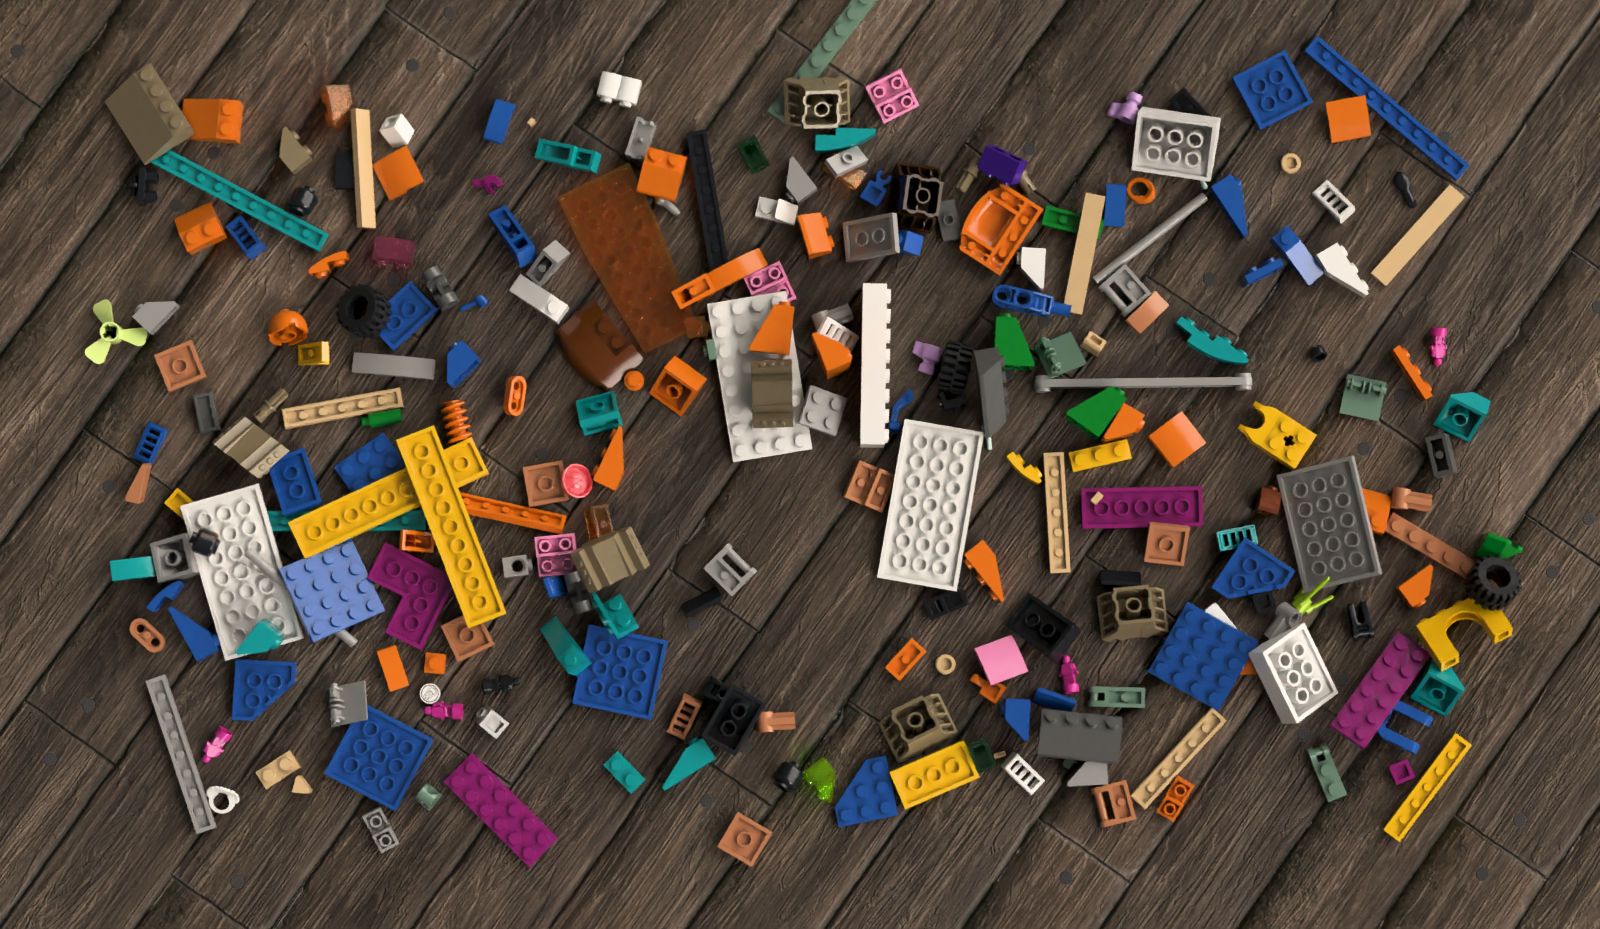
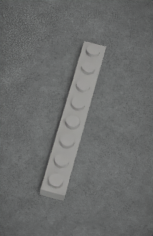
(181, 753)

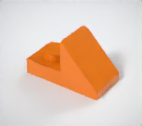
(693, 291)

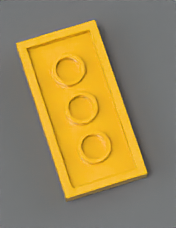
(934, 774)

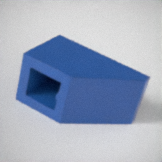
(910, 243)

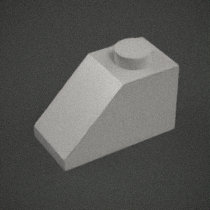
(798, 183)
(547, 263)
(154, 314)
(1089, 774)

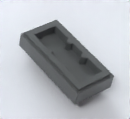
(949, 221)
(206, 412)

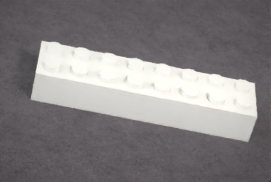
(873, 365)

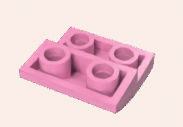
(891, 95)
(769, 280)
(554, 554)
(1000, 660)

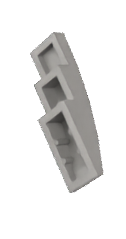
(393, 366)

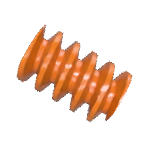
(455, 420)

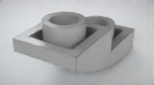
(380, 829)

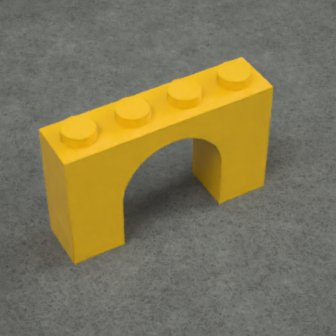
(1433, 630)

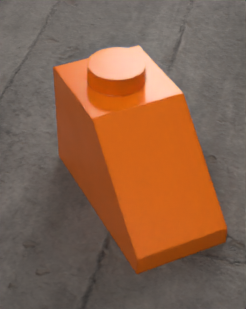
(1416, 587)

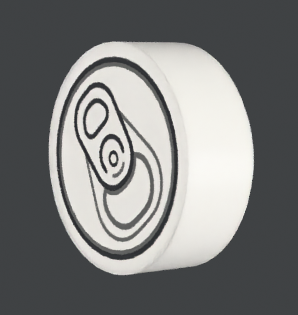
(430, 693)

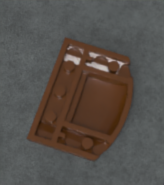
(597, 347)

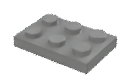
(871, 237)

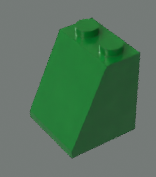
(1011, 343)
(1096, 412)

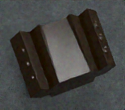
(916, 196)

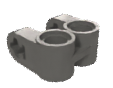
(440, 288)
(578, 593)

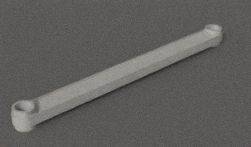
(1241, 382)

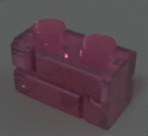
(394, 251)

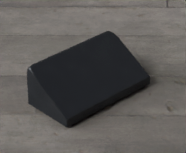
(1119, 578)
(702, 602)

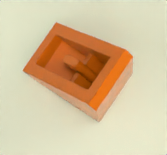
(416, 541)

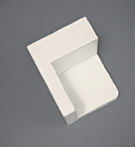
(396, 130)

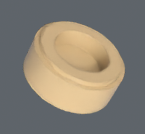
(1290, 163)
(945, 664)

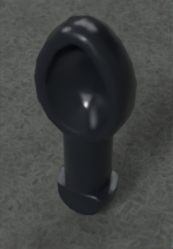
(1403, 184)

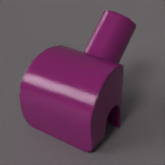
(488, 182)

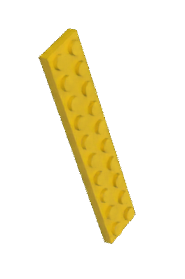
(377, 503)
(451, 526)

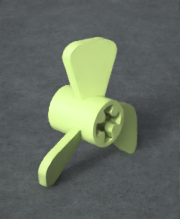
(98, 350)

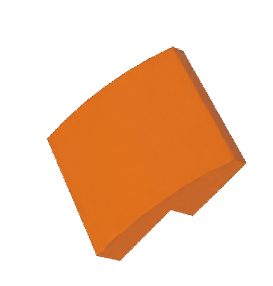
(1348, 119)
(398, 173)
(1176, 439)

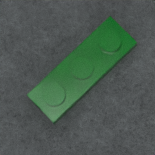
(1064, 220)

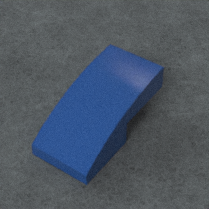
(499, 121)
(1115, 205)
(170, 591)

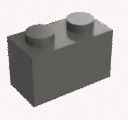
(1441, 455)

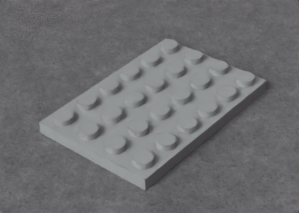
(1329, 523)

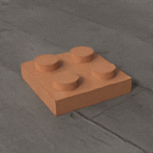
(180, 366)
(544, 483)
(1166, 543)
(464, 640)
(744, 839)

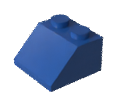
(460, 363)
(1016, 714)

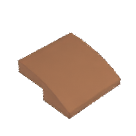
(869, 486)

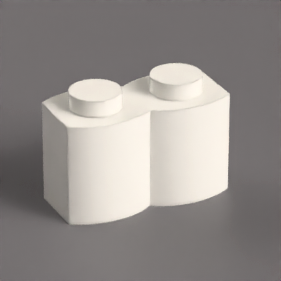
(619, 89)

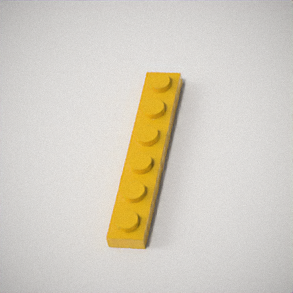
(1426, 787)

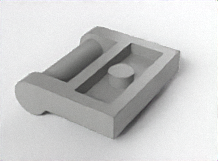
(1129, 285)
(724, 574)

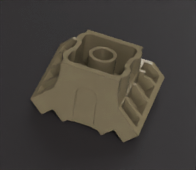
(817, 102)
(772, 393)
(250, 446)
(609, 558)
(1132, 613)
(917, 726)

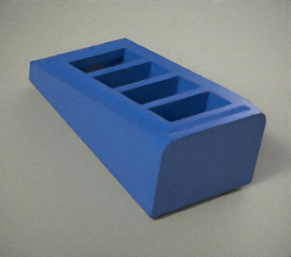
(251, 248)
(147, 433)
(554, 587)

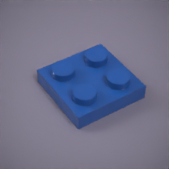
(1267, 268)

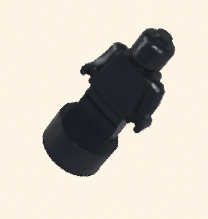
(502, 683)

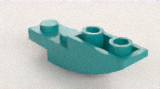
(1218, 349)

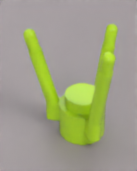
(1303, 603)

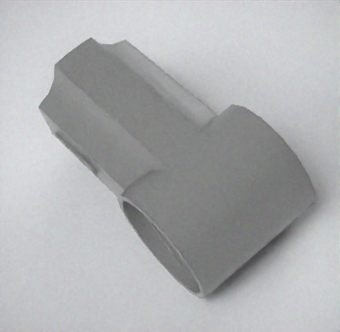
(840, 314)
(1286, 618)

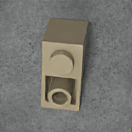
(292, 153)

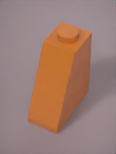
(776, 331)

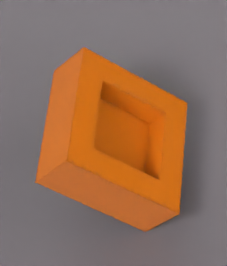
(435, 663)

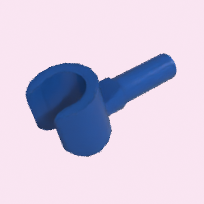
(480, 300)

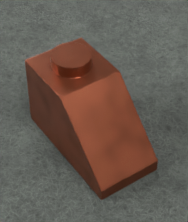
(1268, 501)

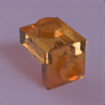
(697, 327)

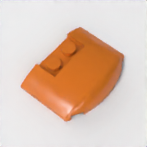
(998, 227)

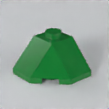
(1495, 545)

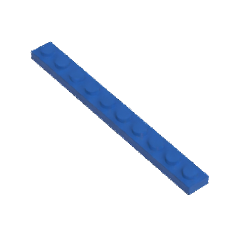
(1386, 108)

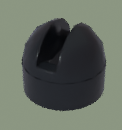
(1318, 353)

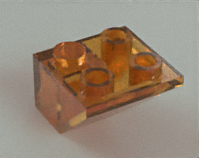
(339, 102)

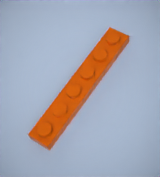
(514, 513)

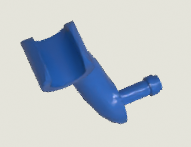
(904, 400)

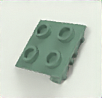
(1059, 354)
(1363, 397)

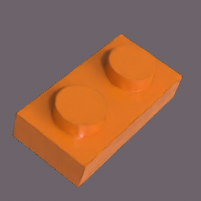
(905, 659)

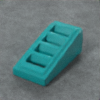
(1220, 540)

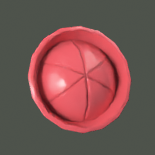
(576, 481)

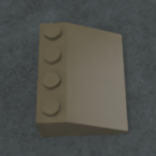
(149, 114)

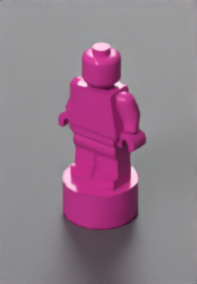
(1438, 348)
(1068, 673)
(441, 711)
(213, 748)

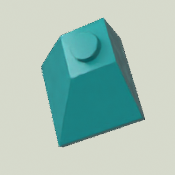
(1463, 414)
(1438, 689)

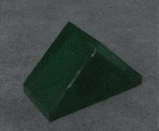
(753, 154)
(981, 755)

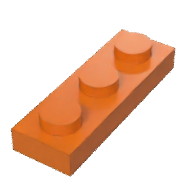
(1411, 372)

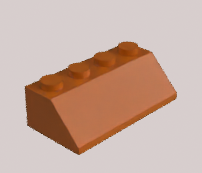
(832, 355)

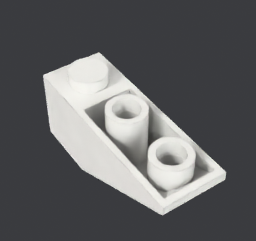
(1337, 267)

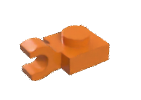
(991, 692)

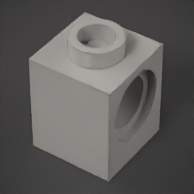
(508, 566)

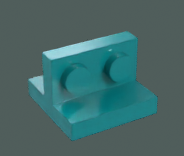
(598, 413)

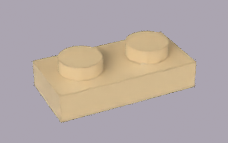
(278, 769)

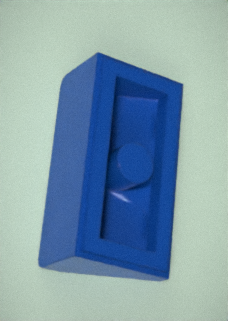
(1053, 700)

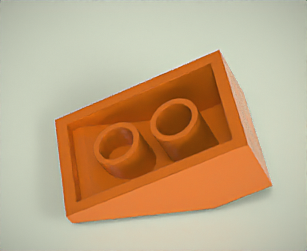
(214, 119)

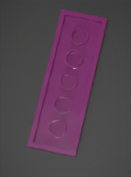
(1139, 505)
(1380, 690)
(500, 810)

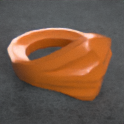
(1150, 195)

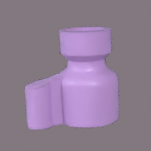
(1127, 111)
(930, 355)

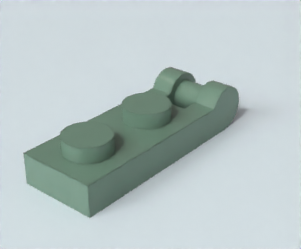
(1117, 697)
(1326, 772)

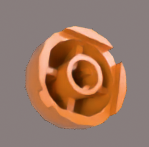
(287, 327)

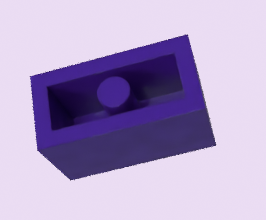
(1001, 165)

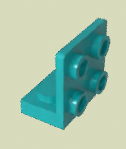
(615, 615)

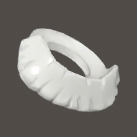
(231, 795)

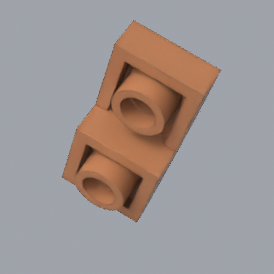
(1147, 312)

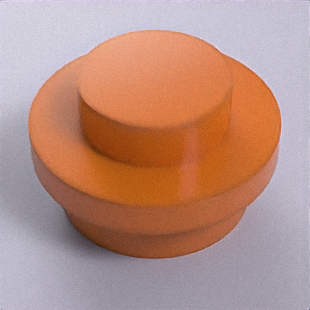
(634, 380)

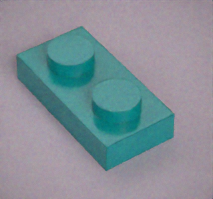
(624, 772)

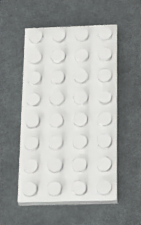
(733, 329)
(930, 504)
(234, 585)

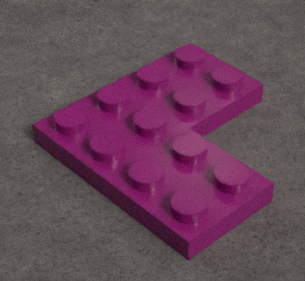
(423, 593)

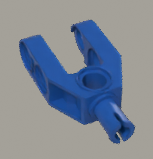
(1035, 304)
(1398, 739)

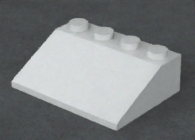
(1175, 143)
(1293, 674)

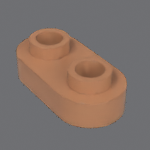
(148, 635)

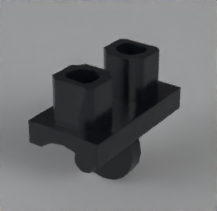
(145, 177)

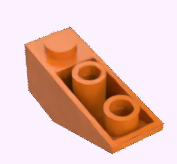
(612, 466)
(985, 564)

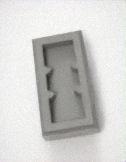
(846, 161)

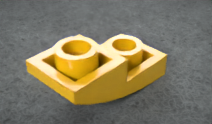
(1030, 473)

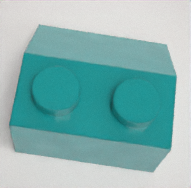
(261, 639)

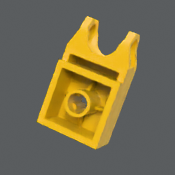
(1271, 435)

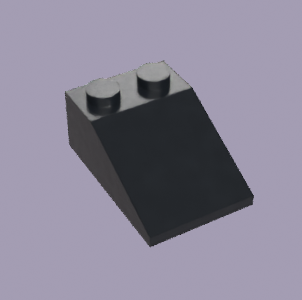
(1043, 628)
(732, 719)

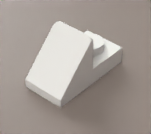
(776, 210)

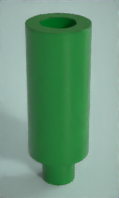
(383, 418)

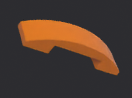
(736, 270)

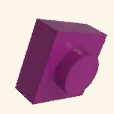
(1401, 771)

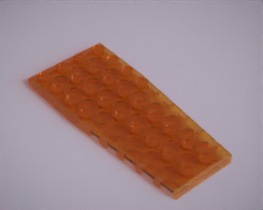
(628, 255)

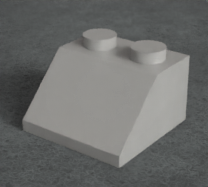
(174, 558)

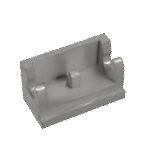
(640, 139)

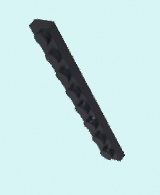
(707, 199)

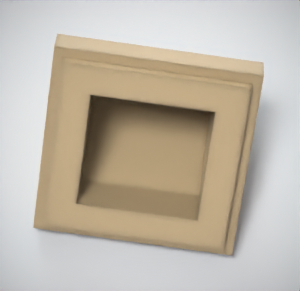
(1093, 343)
(301, 785)

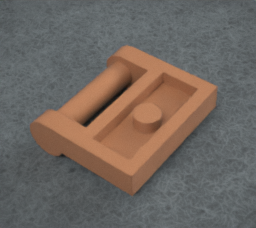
(1119, 800)

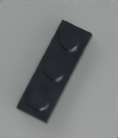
(1187, 103)

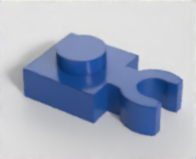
(874, 191)

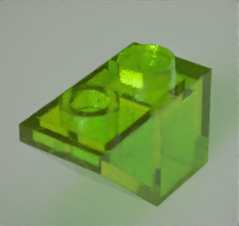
(823, 777)

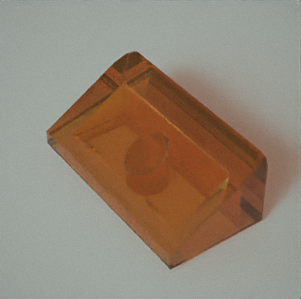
(852, 179)
(598, 520)

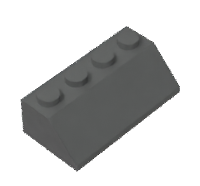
(991, 389)
(1079, 736)

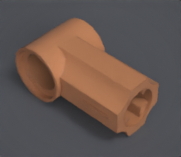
(1406, 499)
(775, 721)

